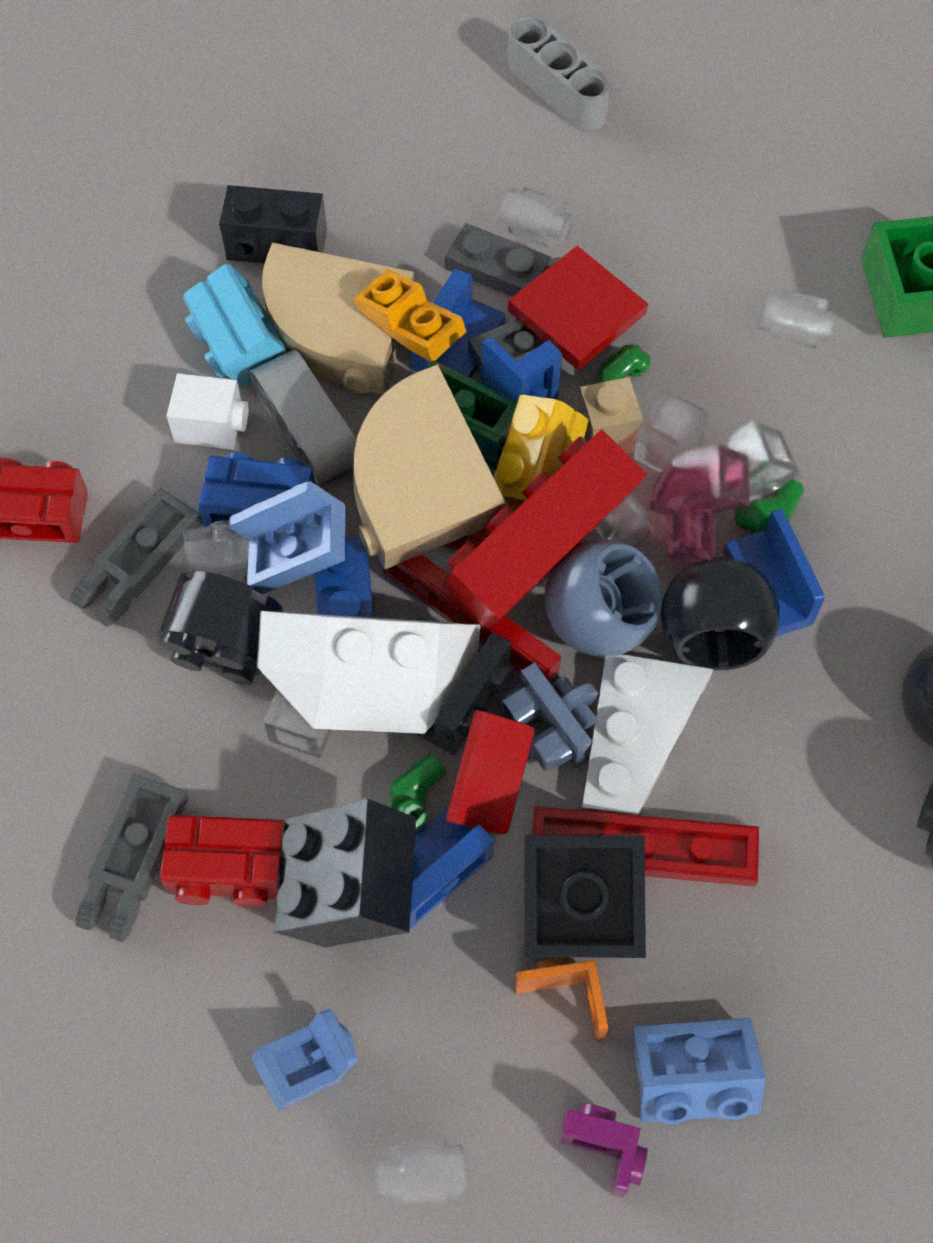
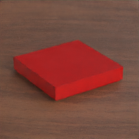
(577, 307)

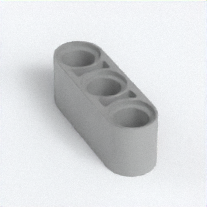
(558, 72)
(305, 415)

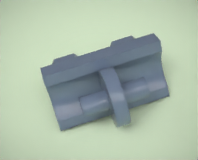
(564, 735)

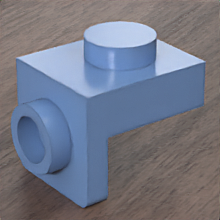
(306, 1060)

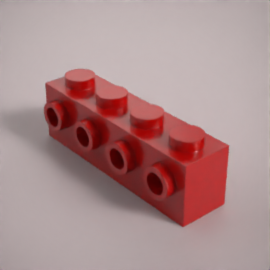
(543, 529)

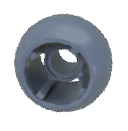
(603, 597)

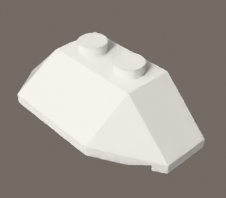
(365, 668)

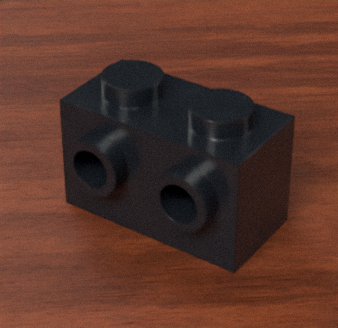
(263, 216)

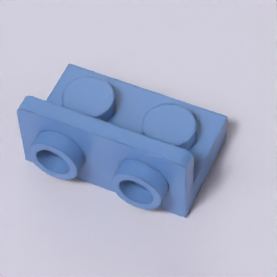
(698, 1070)

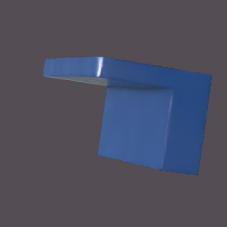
(477, 318)
(532, 375)
(784, 564)
(444, 860)

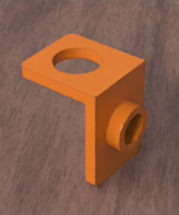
(561, 972)

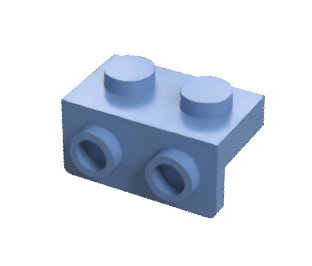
(291, 536)

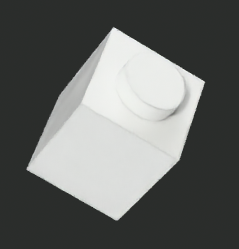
(206, 411)

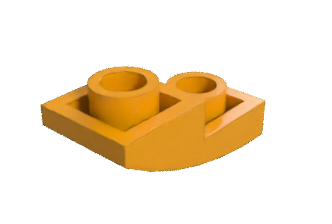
(408, 317)

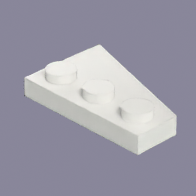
(638, 723)

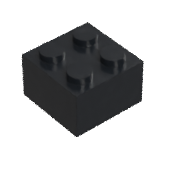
(346, 874)
(585, 895)

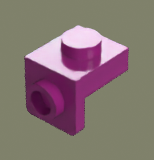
(597, 1131)

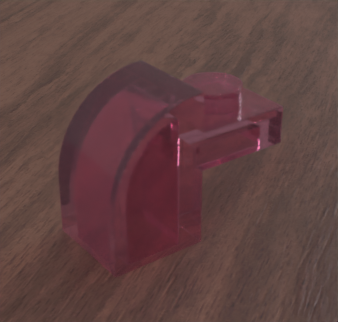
(692, 492)

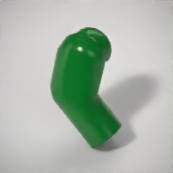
(625, 361)
(757, 514)
(409, 789)

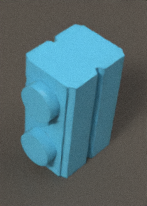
(232, 324)

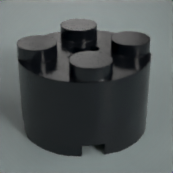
(215, 625)

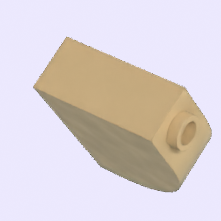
(315, 313)
(419, 472)

